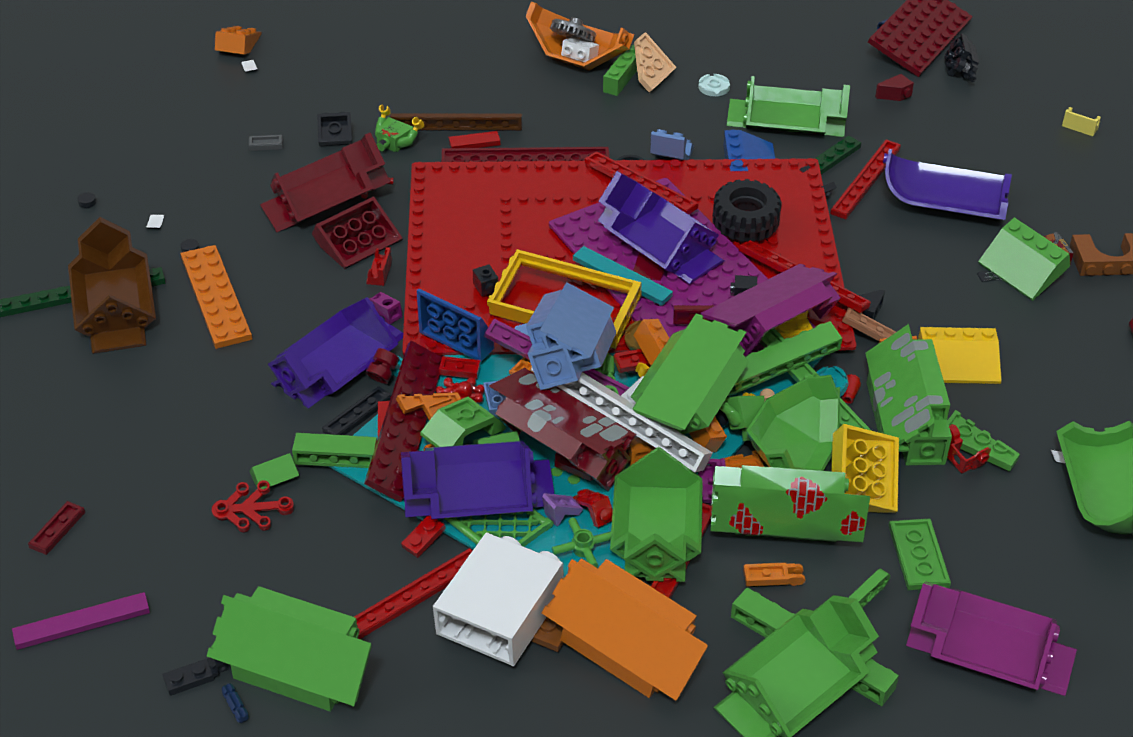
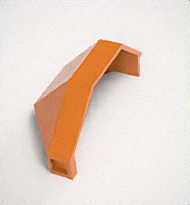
(609, 43)

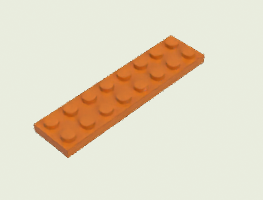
(216, 297)

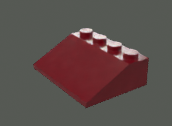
(356, 233)

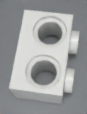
(579, 49)

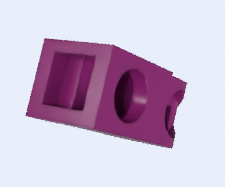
(387, 307)

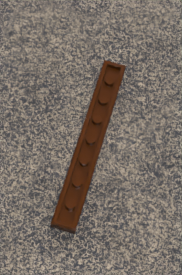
(462, 121)

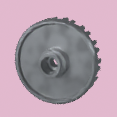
(573, 28)

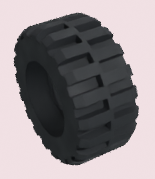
(762, 211)

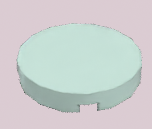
(714, 85)

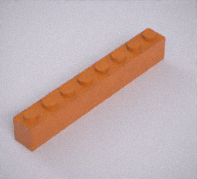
(652, 339)

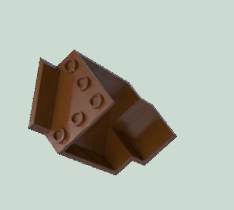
(110, 288)

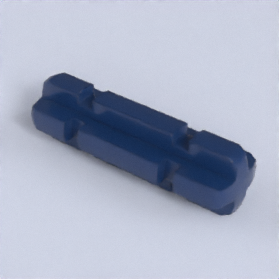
(235, 703)

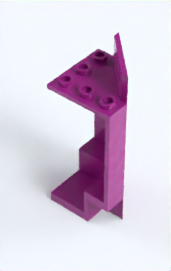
(776, 303)
(991, 638)

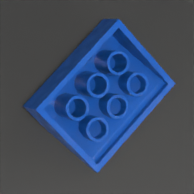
(745, 146)
(453, 326)

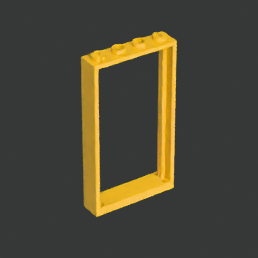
(568, 270)

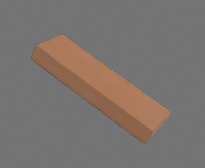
(867, 325)

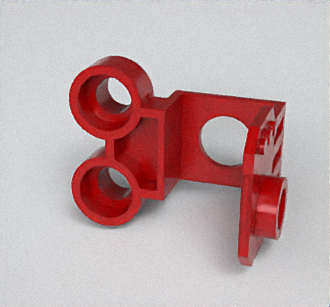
(973, 462)

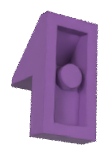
(560, 505)

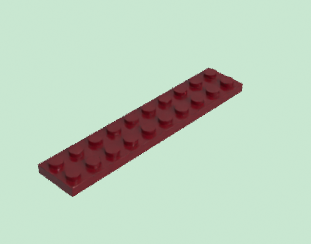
(520, 154)
(399, 430)

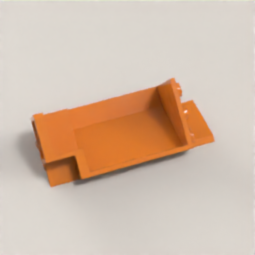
(626, 627)

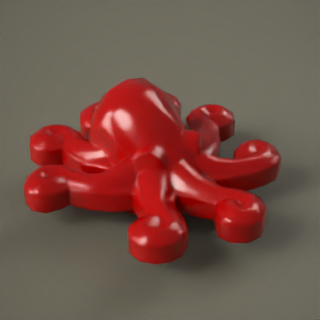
(464, 389)

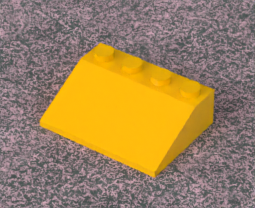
(966, 354)
(869, 463)

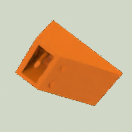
(236, 39)

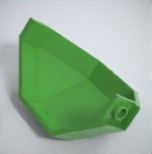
(798, 425)

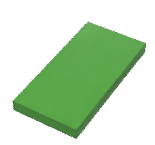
(919, 553)

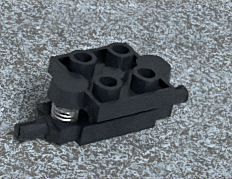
(962, 57)

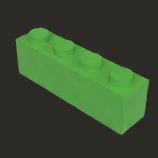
(620, 72)
(333, 450)

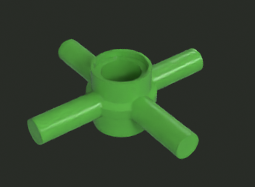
(582, 542)

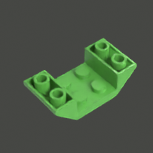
(457, 420)

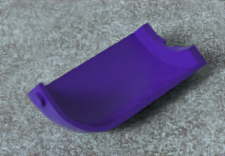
(947, 187)

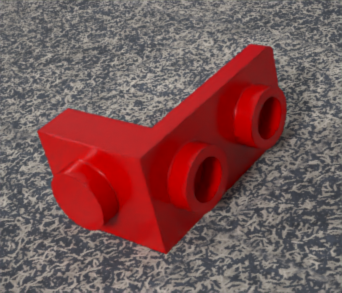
(598, 505)

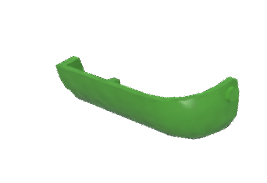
(1101, 473)

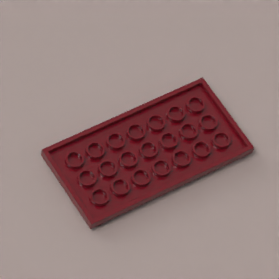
(919, 32)

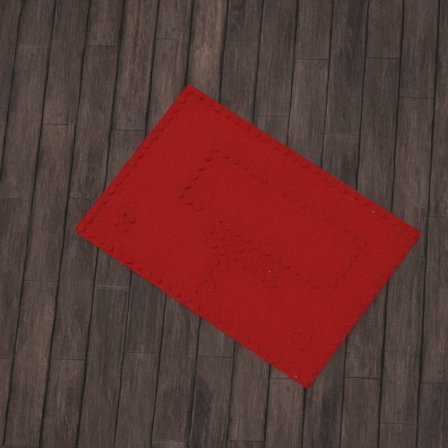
(487, 210)

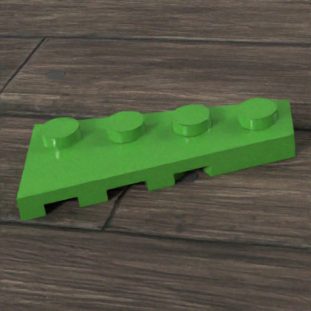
(977, 440)

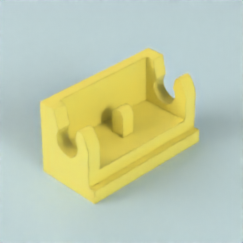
(1080, 123)

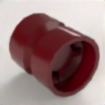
(381, 367)

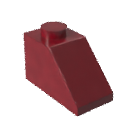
(895, 88)

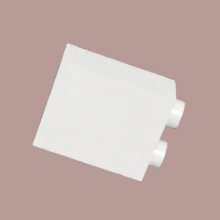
(498, 598)

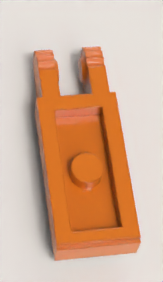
(773, 574)

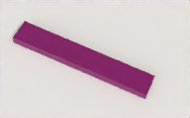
(80, 620)

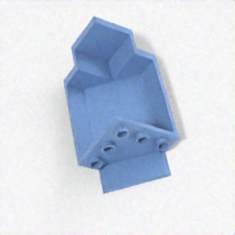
(568, 335)

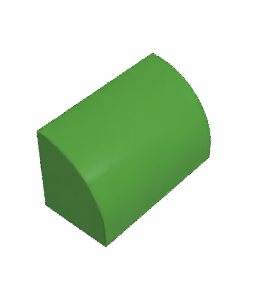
(274, 471)

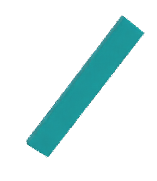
(595, 261)

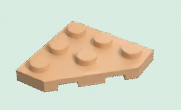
(651, 62)

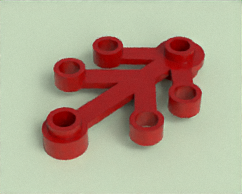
(249, 507)

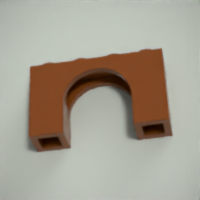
(1093, 262)

